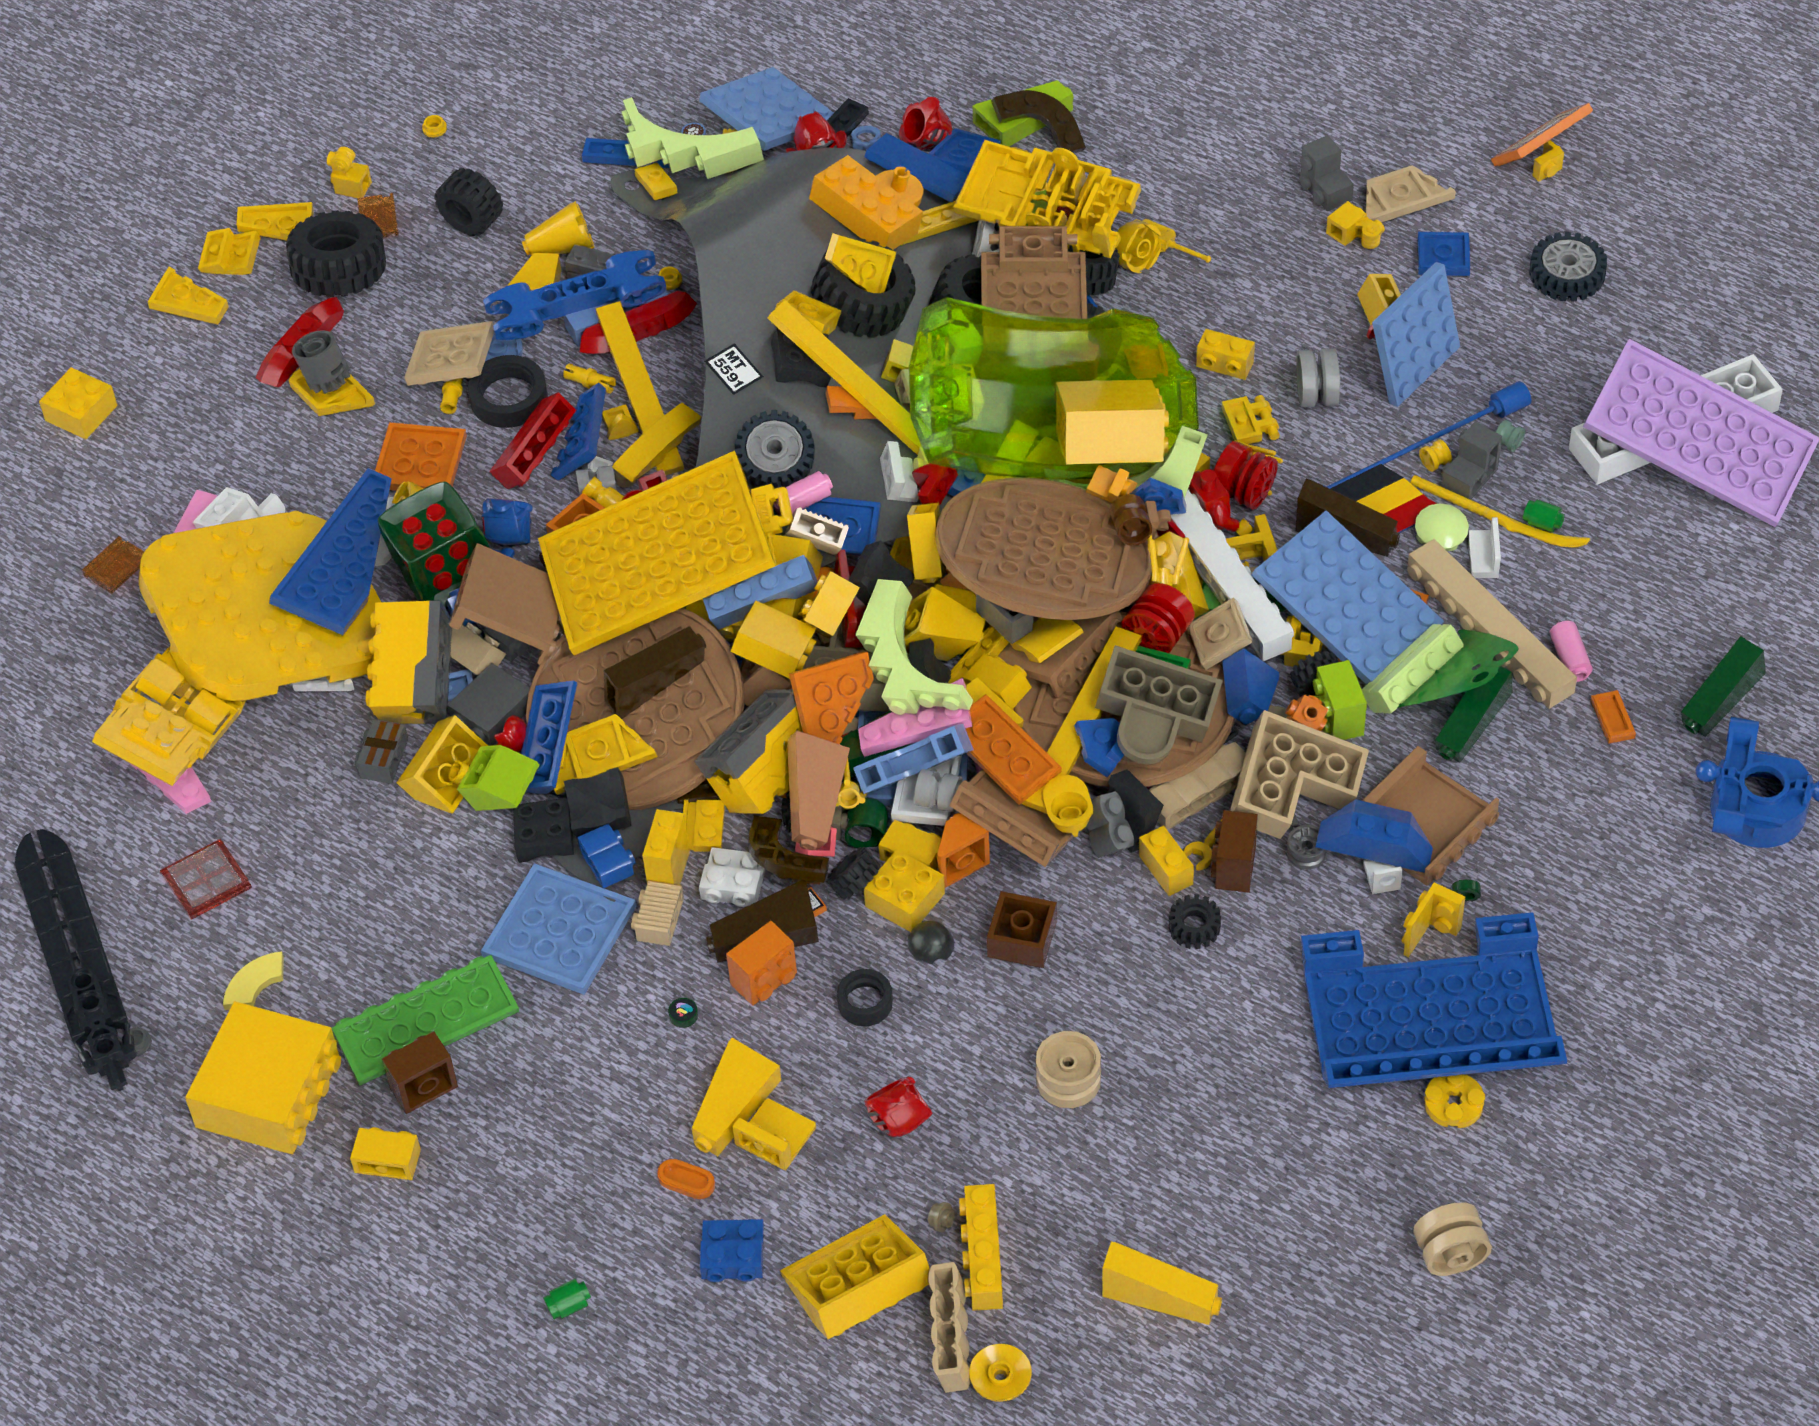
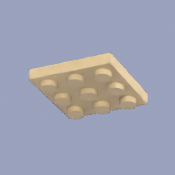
(449, 353)

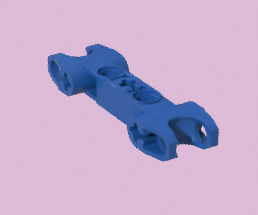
(531, 307)

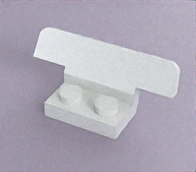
(237, 506)

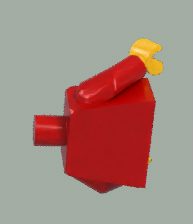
(1216, 501)

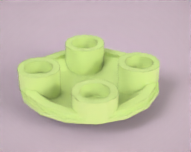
(1443, 524)

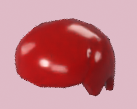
(513, 734)

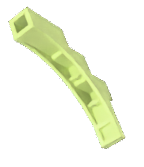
(709, 152)
(1177, 465)
(883, 635)

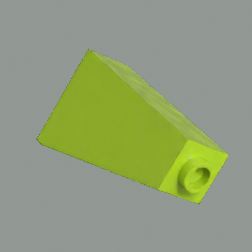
(1015, 130)

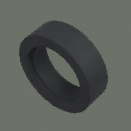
(507, 367)

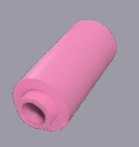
(807, 491)
(1571, 649)

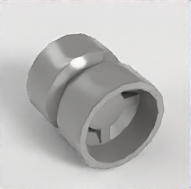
(604, 474)
(937, 790)

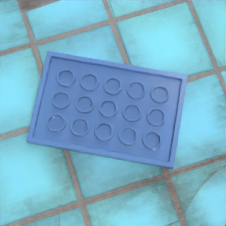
(1345, 596)

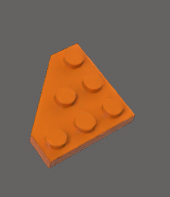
(831, 694)

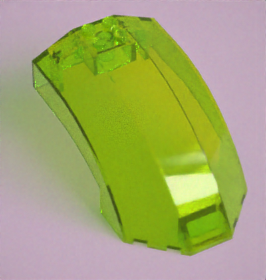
(990, 378)

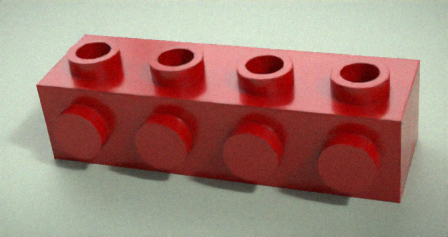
(533, 441)

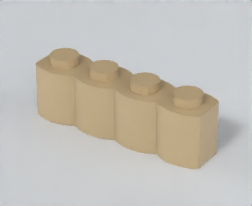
(1200, 787)
(949, 1327)

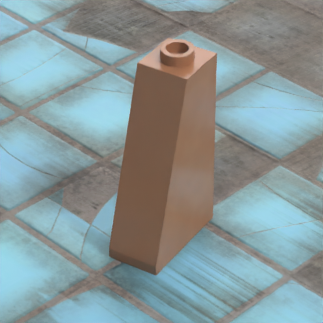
(814, 786)

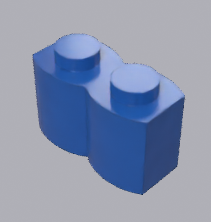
(606, 855)

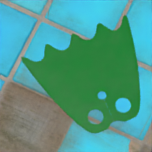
(1457, 673)

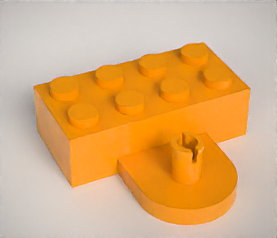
(869, 205)

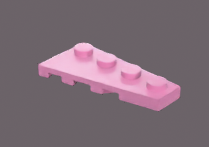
(900, 730)
(186, 793)

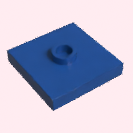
(1445, 248)

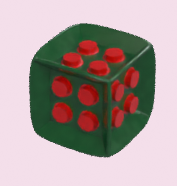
(431, 540)

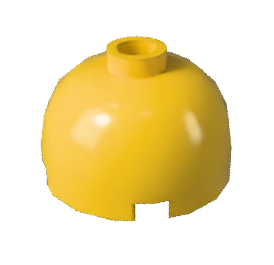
(1138, 245)

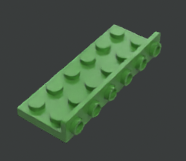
(450, 1006)

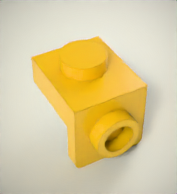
(1549, 162)

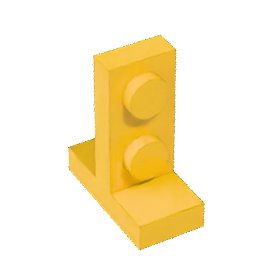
(1255, 544)

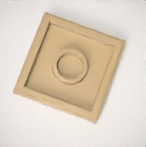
(1220, 633)

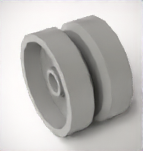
(1319, 377)

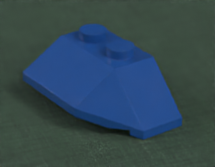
(1376, 835)

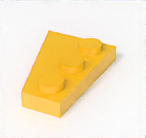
(273, 220)
(861, 262)
(183, 298)

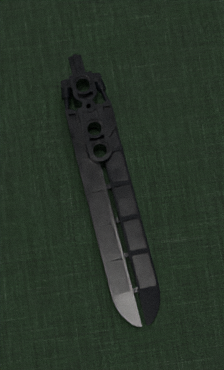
(88, 993)

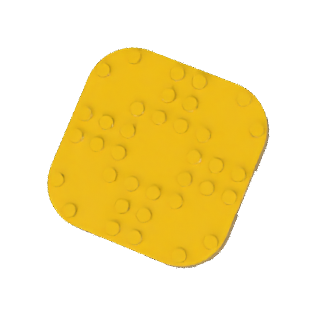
(216, 612)

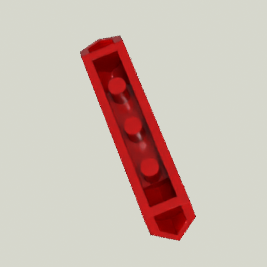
(643, 321)
(279, 361)

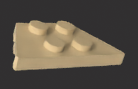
(1403, 193)

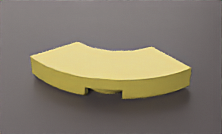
(253, 979)

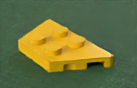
(346, 398)
(600, 748)

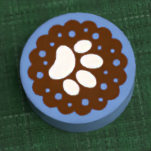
(694, 129)

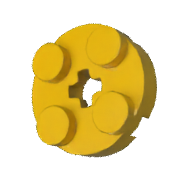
(1444, 1113)

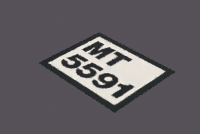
(734, 369)

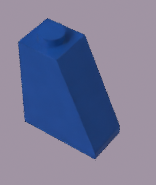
(1248, 685)

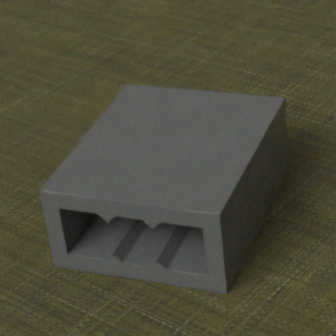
(489, 702)

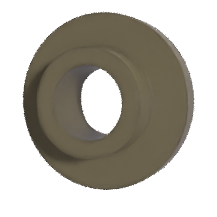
(941, 1216)

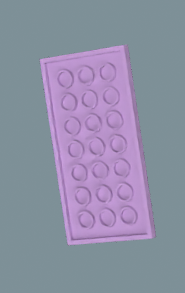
(1701, 432)

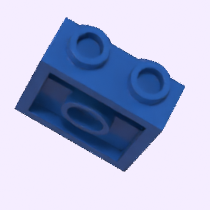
(732, 1249)

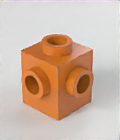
(1306, 706)

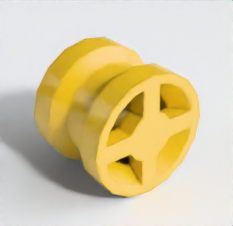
(1435, 455)

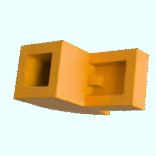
(1109, 484)

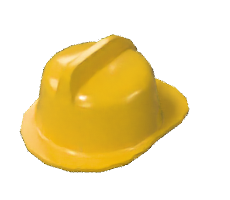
(1068, 803)

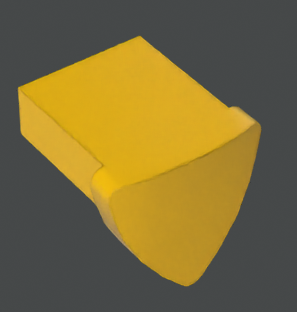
(619, 422)

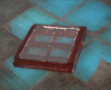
(205, 879)

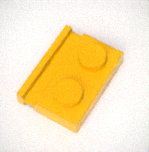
(704, 824)

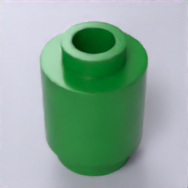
(1543, 515)
(567, 1299)

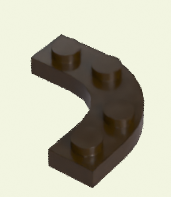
(1043, 108)
(785, 864)

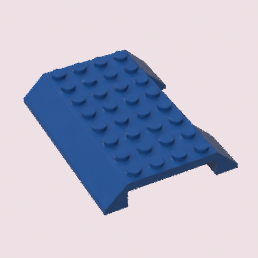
(1430, 1013)

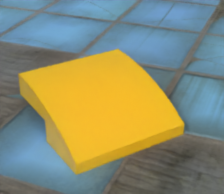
(229, 252)
(1047, 638)

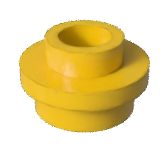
(434, 126)
(671, 276)

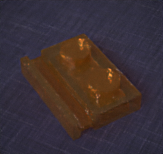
(381, 211)
(114, 565)

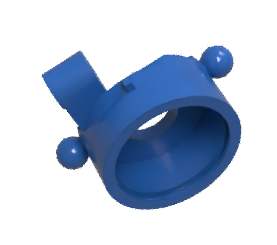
(1748, 817)

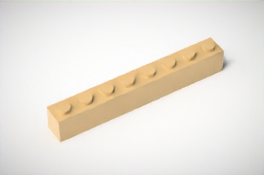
(1481, 612)

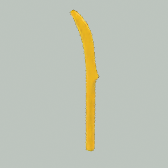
(1503, 520)

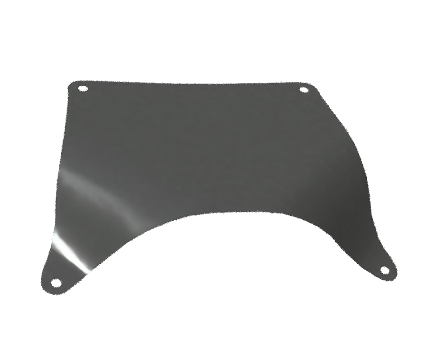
(752, 248)

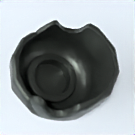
(930, 942)

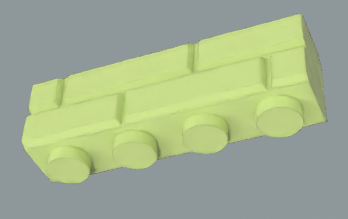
(1412, 668)

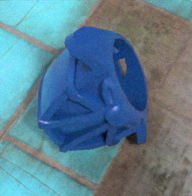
(506, 521)

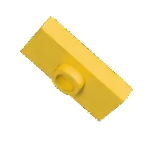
(656, 181)

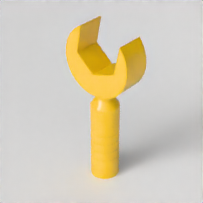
(1202, 849)

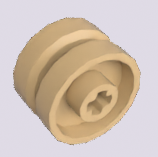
(1068, 1069)
(1452, 1239)

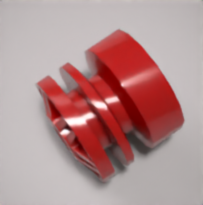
(1245, 474)
(1160, 617)

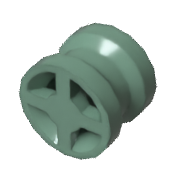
(1511, 436)

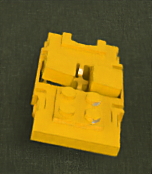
(1006, 182)
(167, 738)

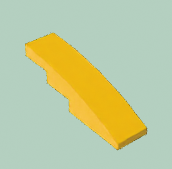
(658, 440)

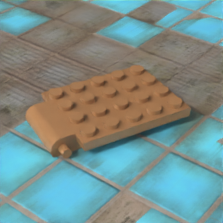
(1035, 272)

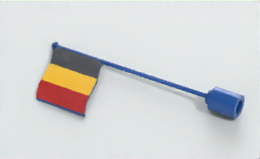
(1393, 494)

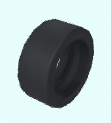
(864, 1016)

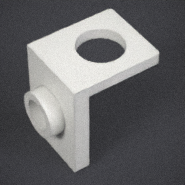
(1382, 876)

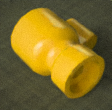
(602, 495)

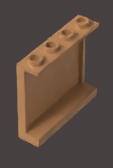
(508, 599)
(1073, 659)
(1441, 806)
(1015, 824)

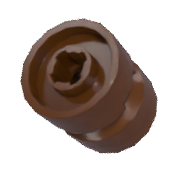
(1131, 519)

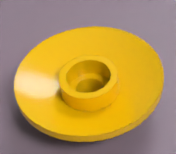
(1000, 1360)

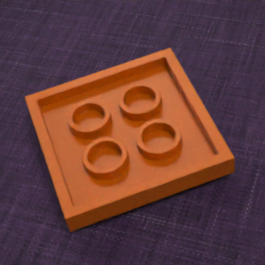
(420, 454)

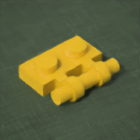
(1242, 420)

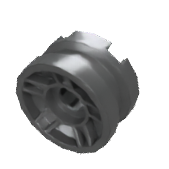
(1299, 838)

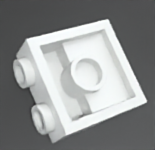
(731, 878)

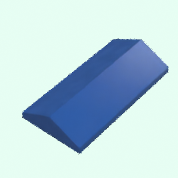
(547, 732)

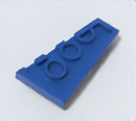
(583, 434)

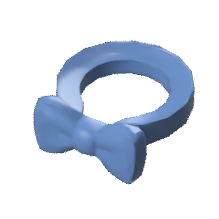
(857, 143)

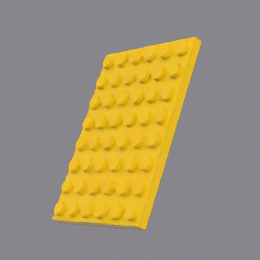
(655, 552)

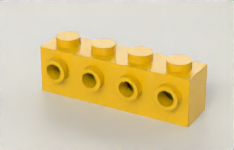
(983, 1247)

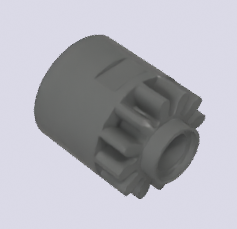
(321, 361)

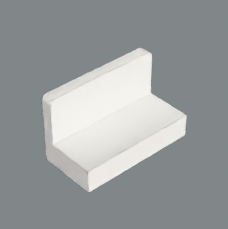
(898, 474)
(1485, 551)

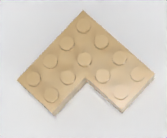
(1292, 761)

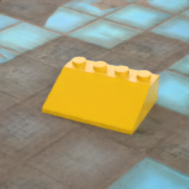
(857, 1276)

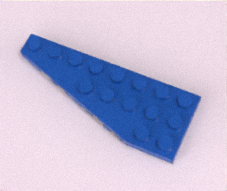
(337, 567)

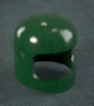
(871, 815)

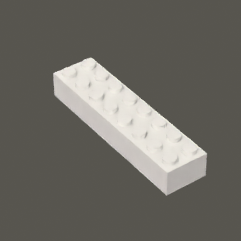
(1608, 460)

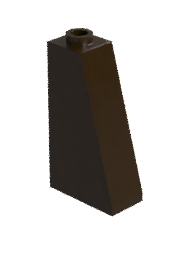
(1368, 526)
(651, 671)
(787, 909)

